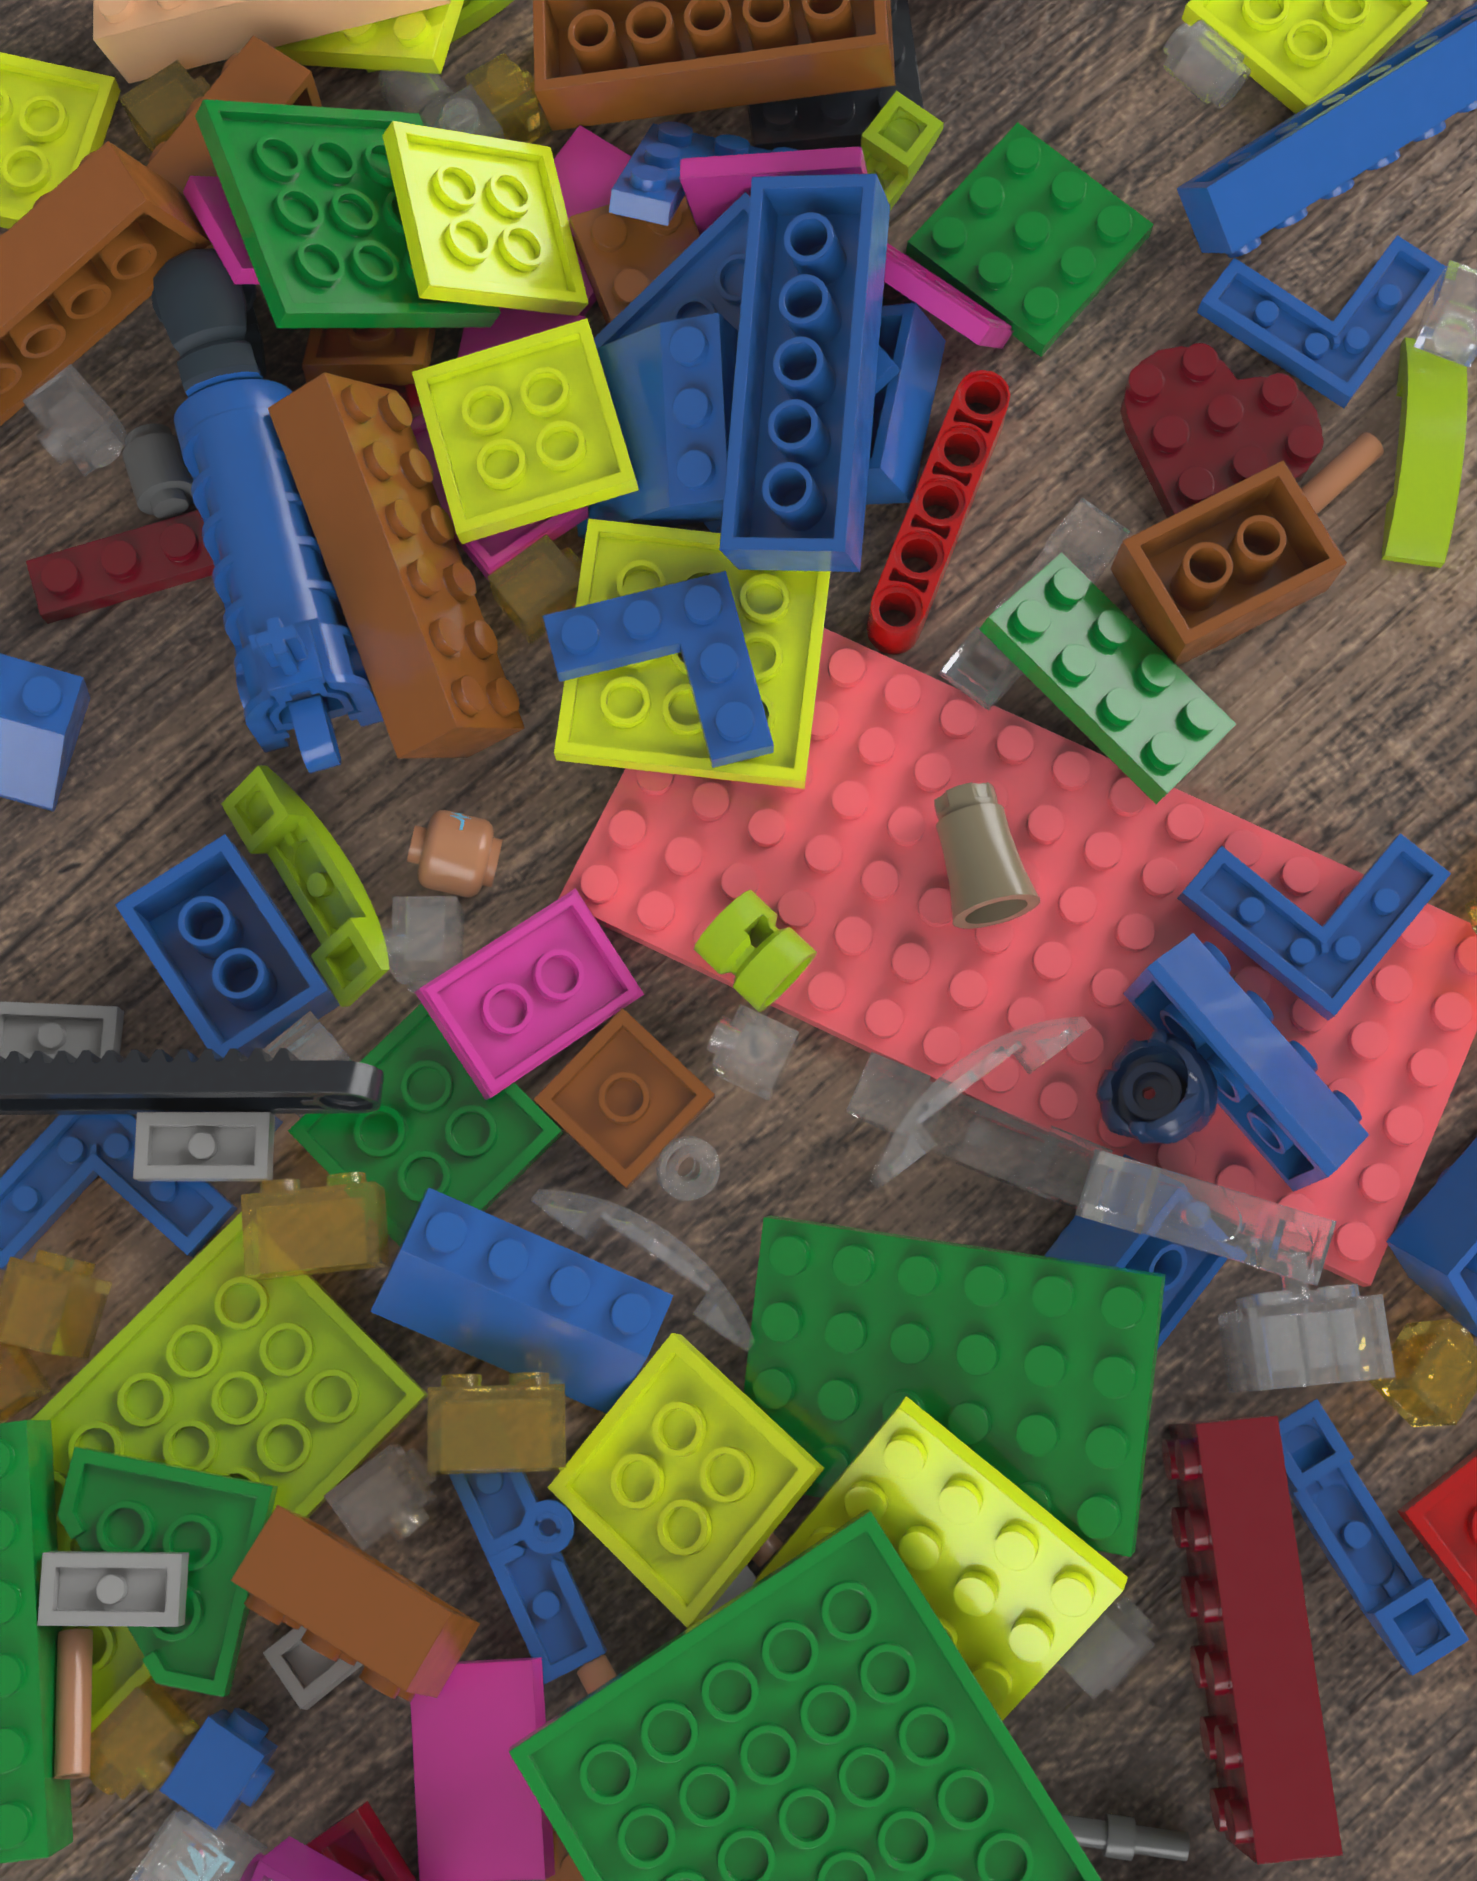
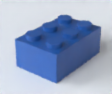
(226, 950)

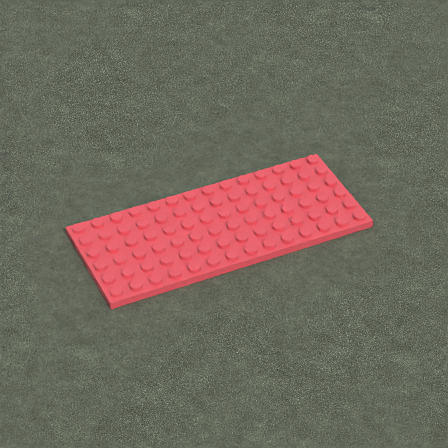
(869, 890)

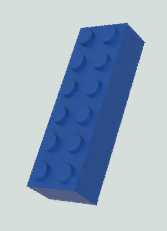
(805, 373)

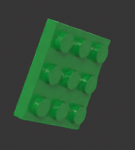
(1029, 238)
(430, 1128)

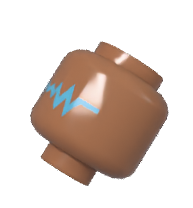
(455, 853)

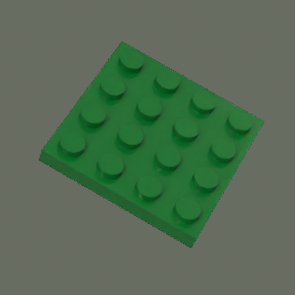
(323, 216)

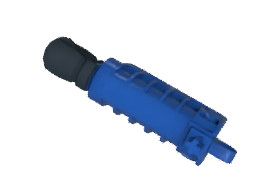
(280, 605)

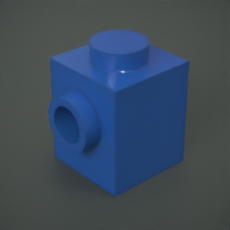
(222, 1767)

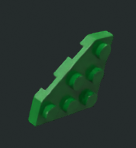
(160, 1507)

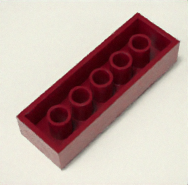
(1252, 1639)

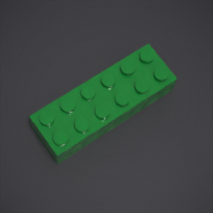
(32, 1803)

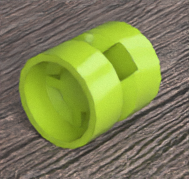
(754, 950)

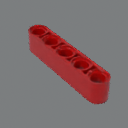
(944, 486)

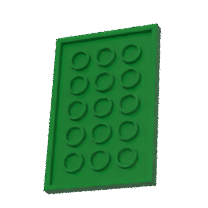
(1008, 1350)

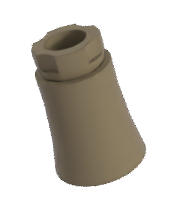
(981, 858)

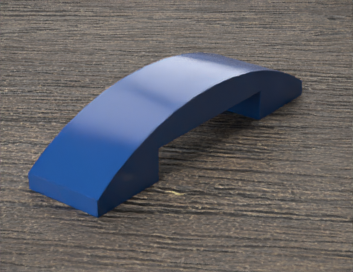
(1362, 1544)

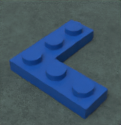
(651, 180)
(1322, 352)
(680, 617)
(1309, 959)
(69, 1160)

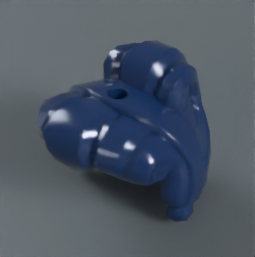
(1182, 1086)

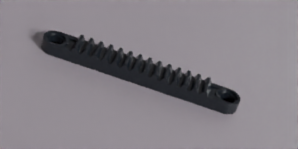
(185, 1083)

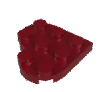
(1208, 430)

